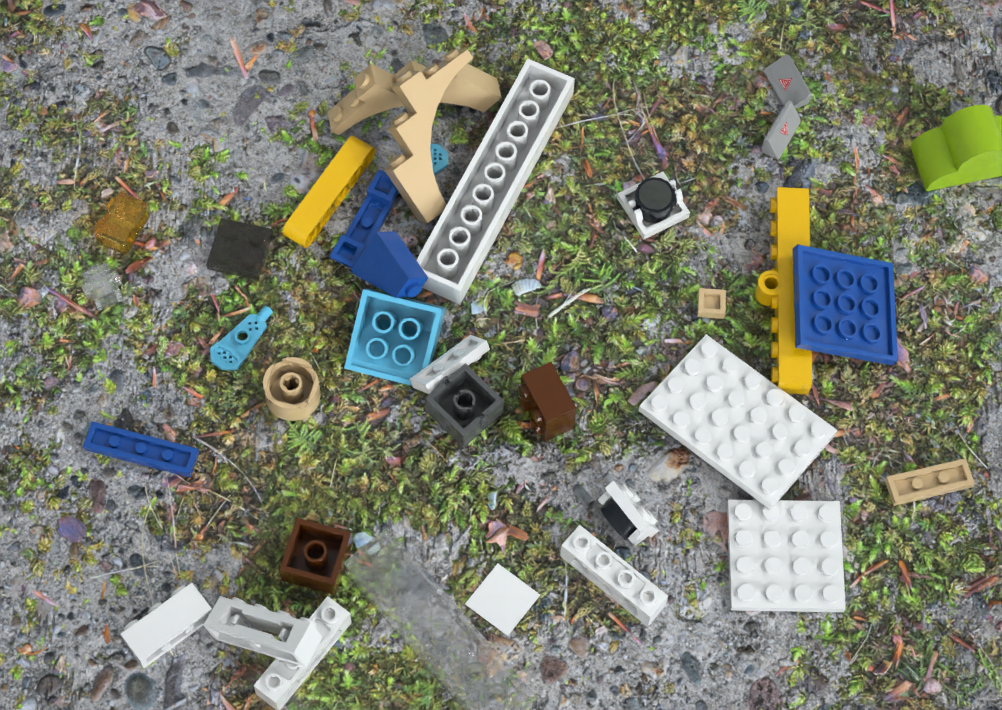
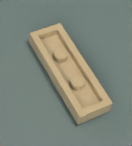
(929, 482)

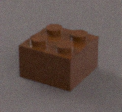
(547, 402)
(315, 556)

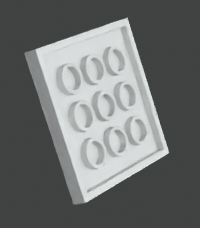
(785, 556)

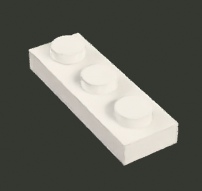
(466, 352)

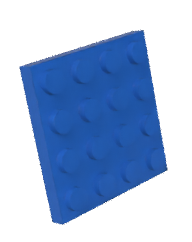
(844, 305)

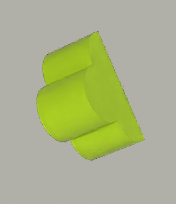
(960, 150)

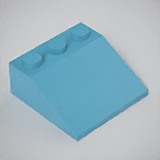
(393, 336)

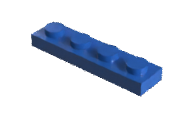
(141, 449)

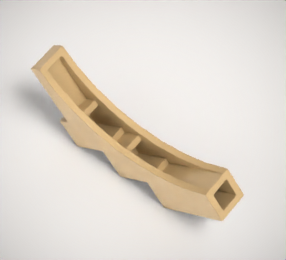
(374, 94)
(412, 131)

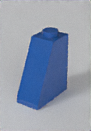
(390, 266)

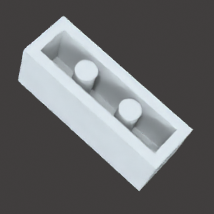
(166, 624)

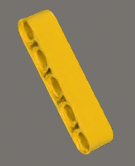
(329, 191)

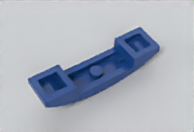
(367, 221)

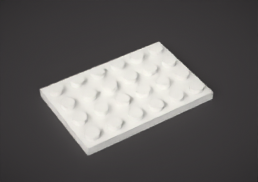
(738, 421)

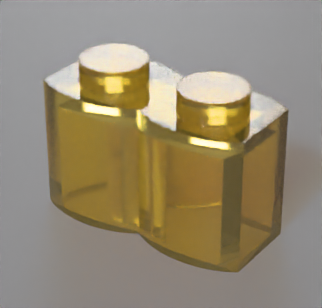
(122, 222)

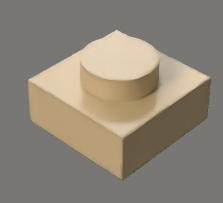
(711, 303)

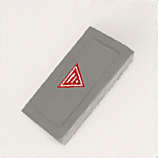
(787, 82)
(781, 131)

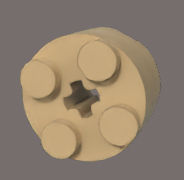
(278, 385)

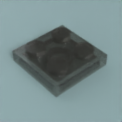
(239, 249)

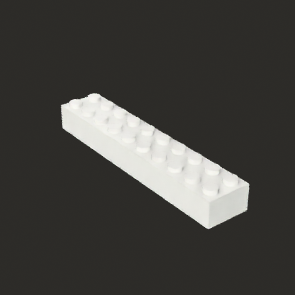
(494, 180)

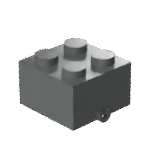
(464, 405)

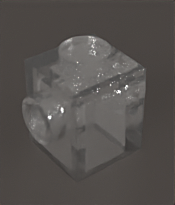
(102, 286)

